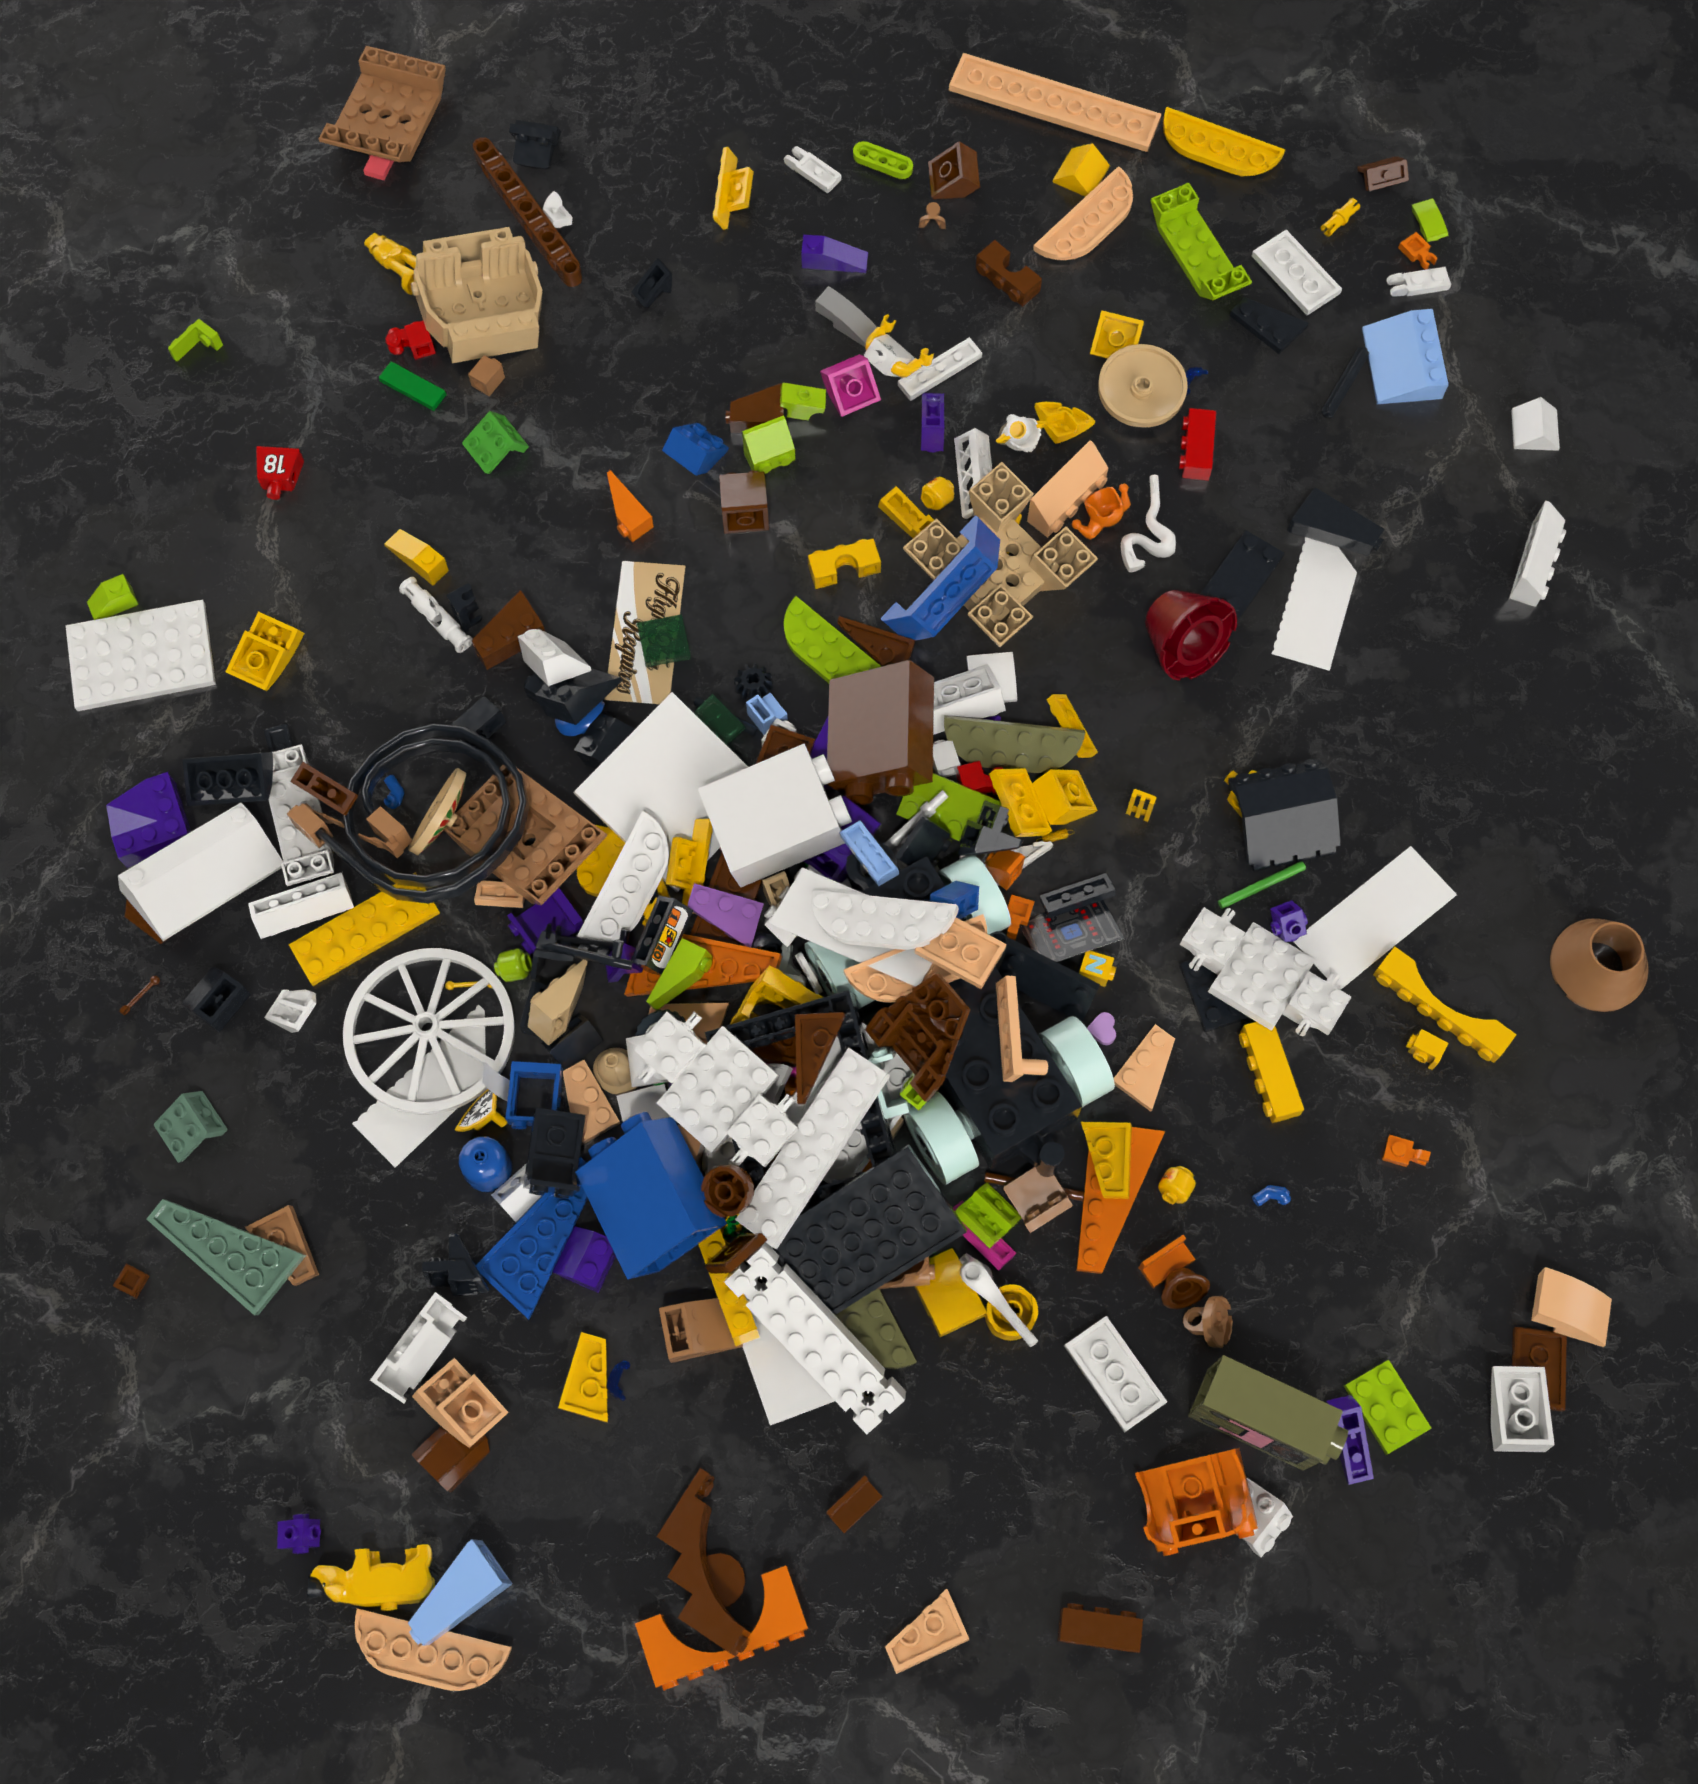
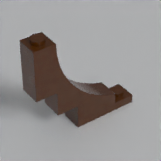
(687, 1534)

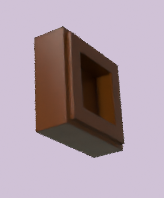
(131, 1281)

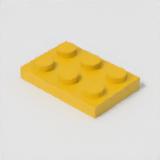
(1019, 796)

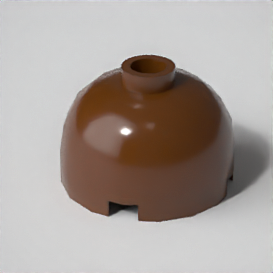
(727, 1190)

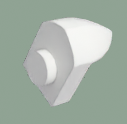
(556, 212)

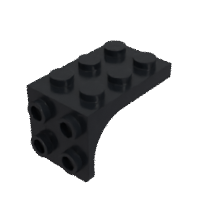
(554, 1153)

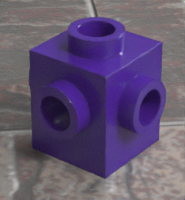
(1288, 921)
(299, 1534)

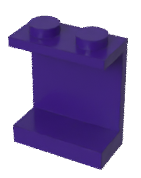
(533, 921)

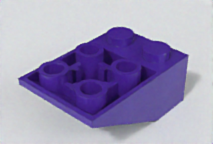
(833, 862)

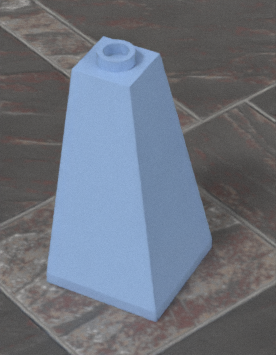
(462, 1590)

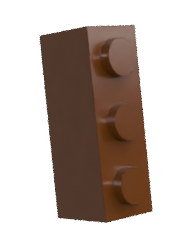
(1100, 1628)

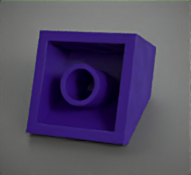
(586, 1259)

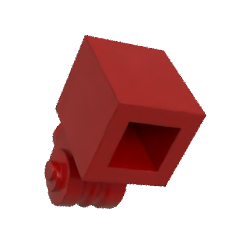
(411, 336)
(972, 776)

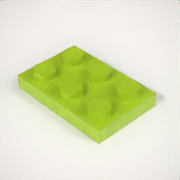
(1388, 1407)

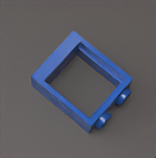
(531, 1070)

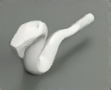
(1167, 537)
(980, 1279)

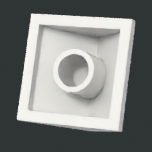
(1535, 426)

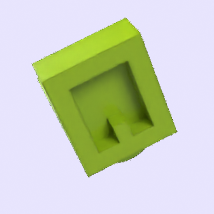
(195, 332)

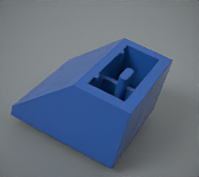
(694, 448)

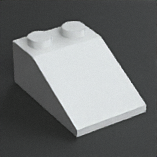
(1520, 1410)

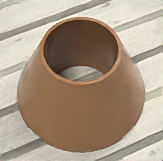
(1586, 979)

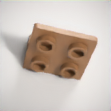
(1037, 1198)

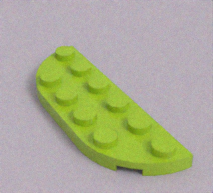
(821, 644)

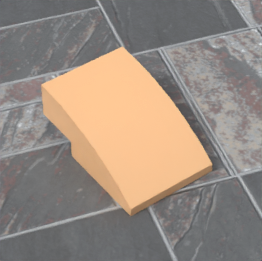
(1571, 1307)
(460, 1403)

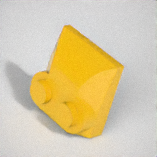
(1115, 333)

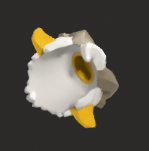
(1020, 433)

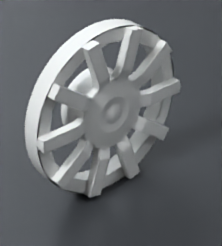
(809, 972)

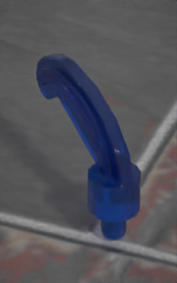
(1195, 371)
(614, 1378)

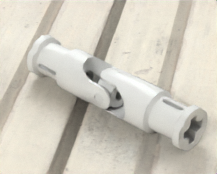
(427, 605)

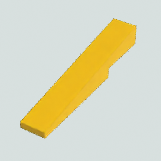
(904, 512)

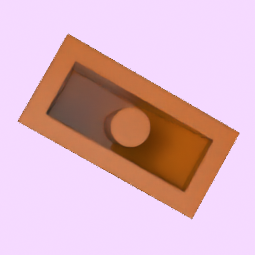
(1005, 867)

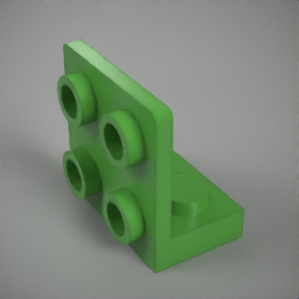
(493, 440)

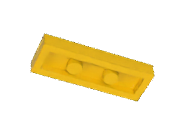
(1068, 718)

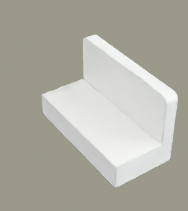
(514, 1197)

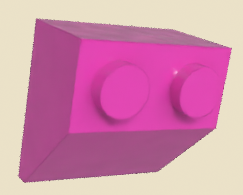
(851, 384)

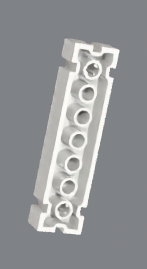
(816, 1337)

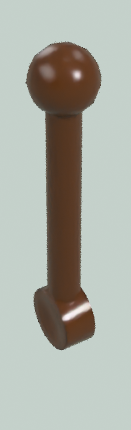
(154, 980)

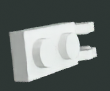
(813, 169)
(1419, 282)

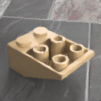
(554, 1007)

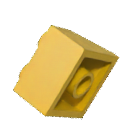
(1063, 796)

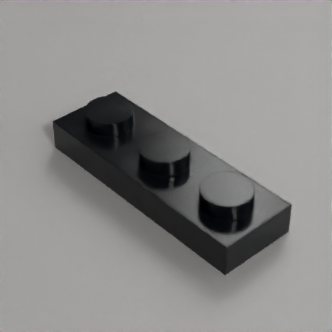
(1077, 895)

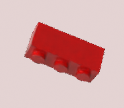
(1198, 444)

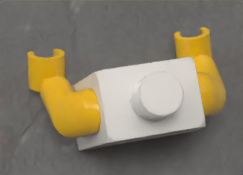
(890, 356)

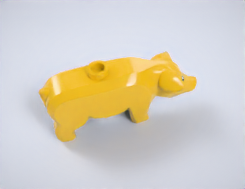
(380, 1583)

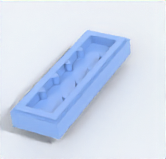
(869, 853)

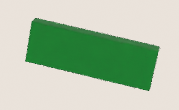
(412, 386)

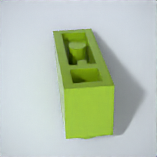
(682, 971)

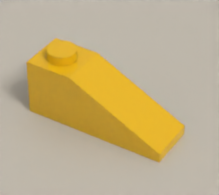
(418, 556)

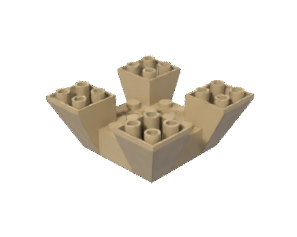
(1032, 569)

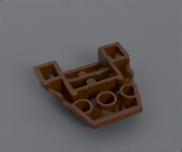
(923, 1031)

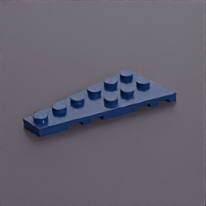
(531, 1248)

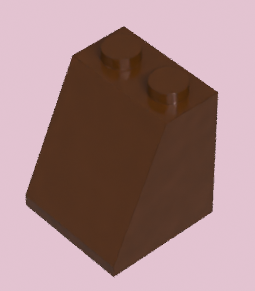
(744, 502)

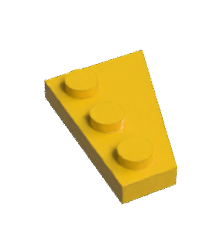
(1111, 1156)
(586, 1382)

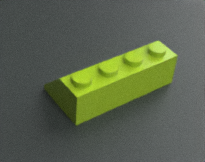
(954, 812)

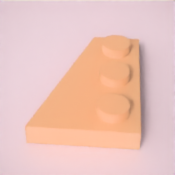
(589, 1100)
(928, 1635)

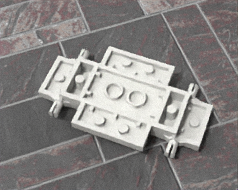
(1263, 974)
(717, 1089)

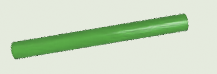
(1261, 885)

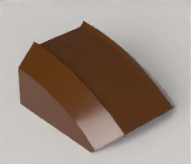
(450, 1459)

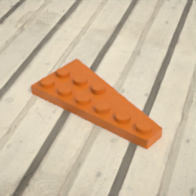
(729, 966)
(1105, 1217)

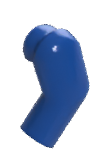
(396, 792)

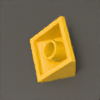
(1082, 170)

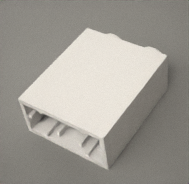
(775, 814)

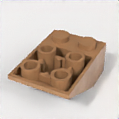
(695, 1329)

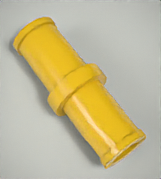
(1340, 217)

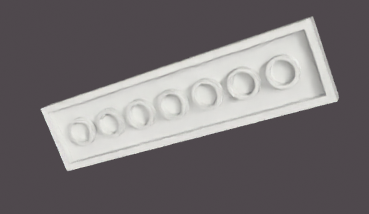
(813, 1147)

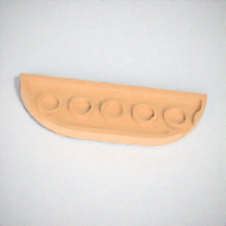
(1089, 220)
(886, 988)
(448, 1663)

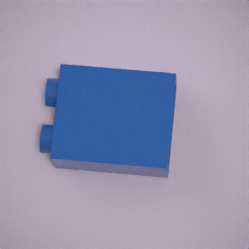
(648, 1195)

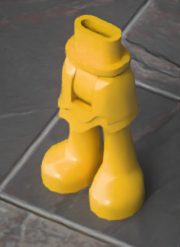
(393, 257)

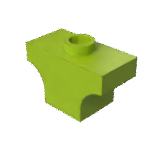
(802, 400)

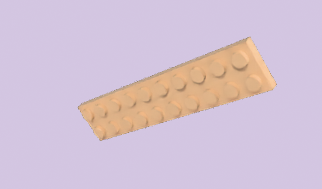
(1055, 102)

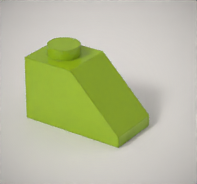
(112, 598)

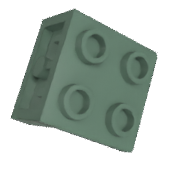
(188, 1124)

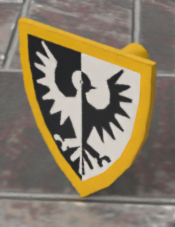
(481, 1113)

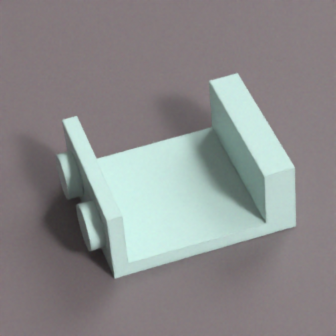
(889, 1107)

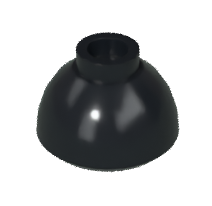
(767, 942)

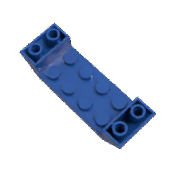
(951, 587)

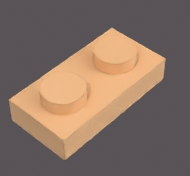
(497, 894)

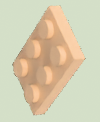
(964, 952)

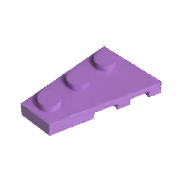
(726, 911)

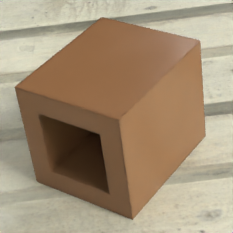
(486, 375)

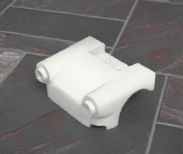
(418, 1347)

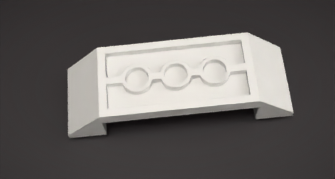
(300, 856)

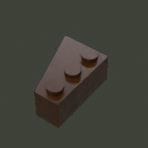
(500, 636)

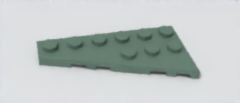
(237, 1260)

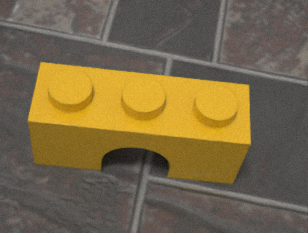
(860, 555)

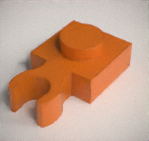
(1417, 248)

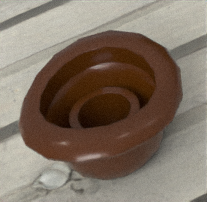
(1184, 1288)

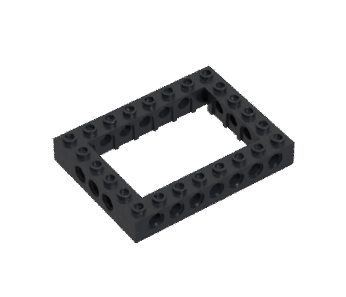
(781, 1026)

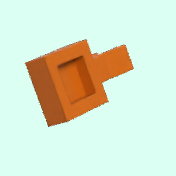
(1020, 912)
(1400, 1152)

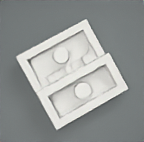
(1002, 668)

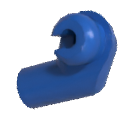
(1272, 1192)

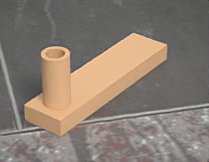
(1011, 1056)

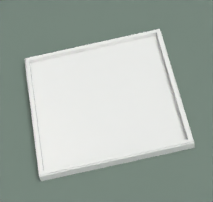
(660, 774)

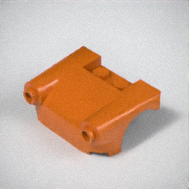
(1197, 1501)

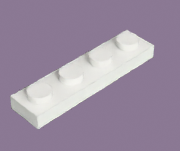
(940, 369)

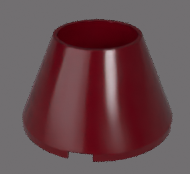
(1189, 632)

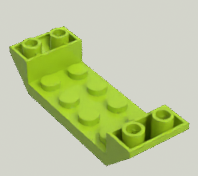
(1195, 244)

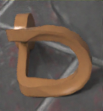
(933, 211)

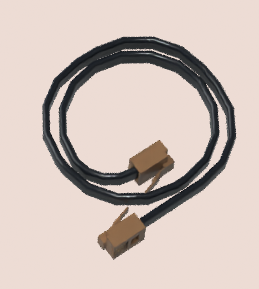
(396, 837)

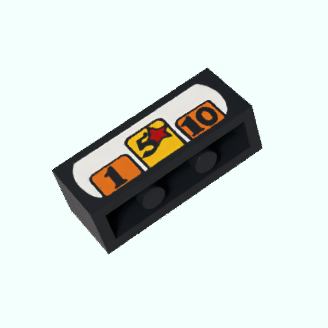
(661, 934)

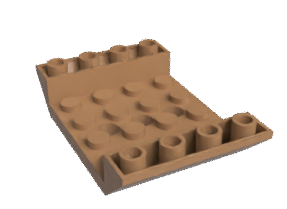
(393, 87)

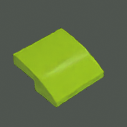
(988, 1215)

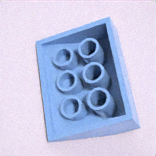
(1406, 358)

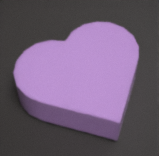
(1102, 1029)

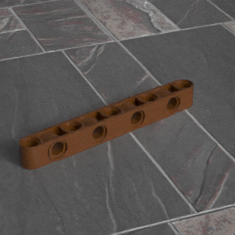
(527, 212)

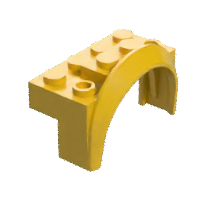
(775, 989)

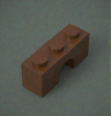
(1019, 285)

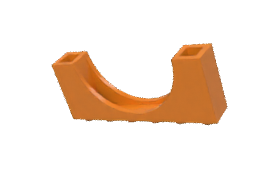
(673, 1660)

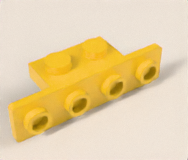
(732, 189)
(689, 859)

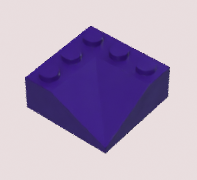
(147, 819)

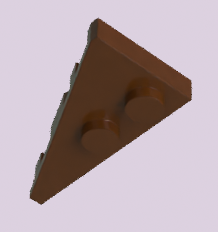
(881, 645)
(814, 1039)

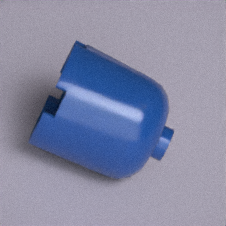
(493, 1168)

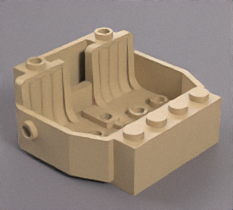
(483, 266)

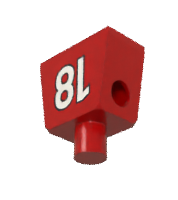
(278, 469)

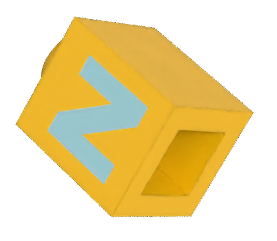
(1097, 967)

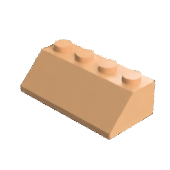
(1067, 490)

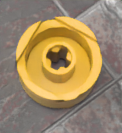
(1020, 1302)

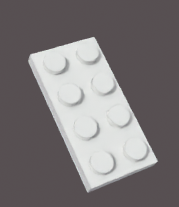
(1296, 272)
(1115, 1374)

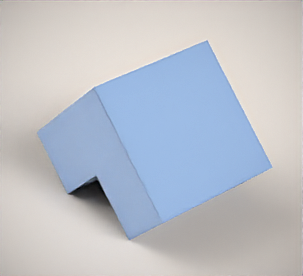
(765, 711)

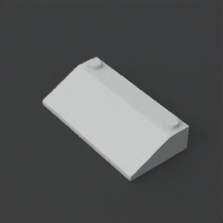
(200, 871)

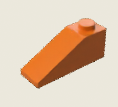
(631, 515)

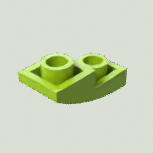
(1430, 219)

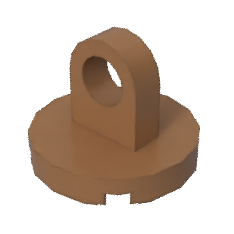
(1215, 1322)

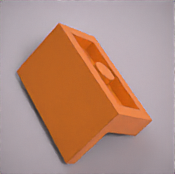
(1165, 1261)

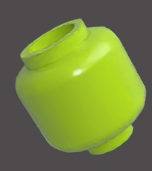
(513, 965)

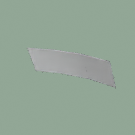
(495, 1082)

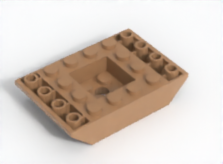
(560, 834)

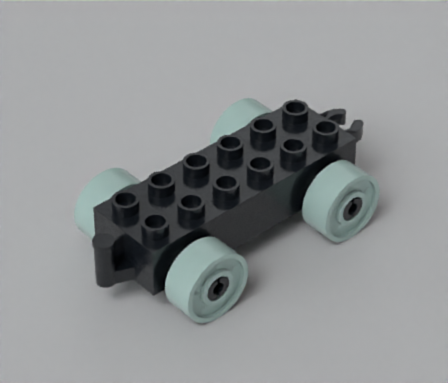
(994, 1113)

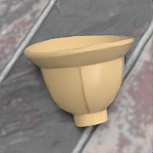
(613, 1071)

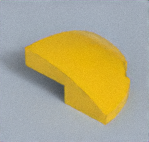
(1062, 421)

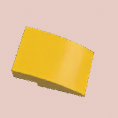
(264, 651)
(948, 1297)

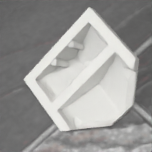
(291, 1009)

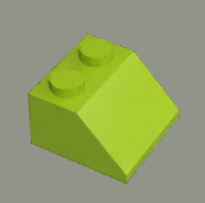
(768, 445)

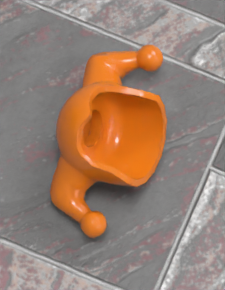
(1104, 510)

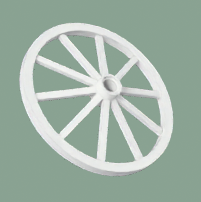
(400, 962)

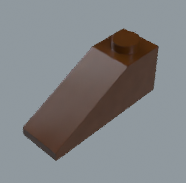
(324, 788)

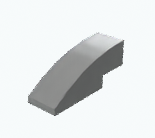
(844, 315)

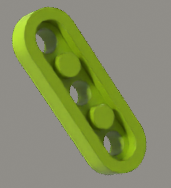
(875, 155)

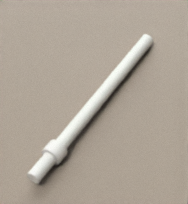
(927, 810)

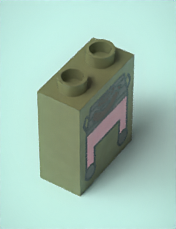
(1268, 1415)

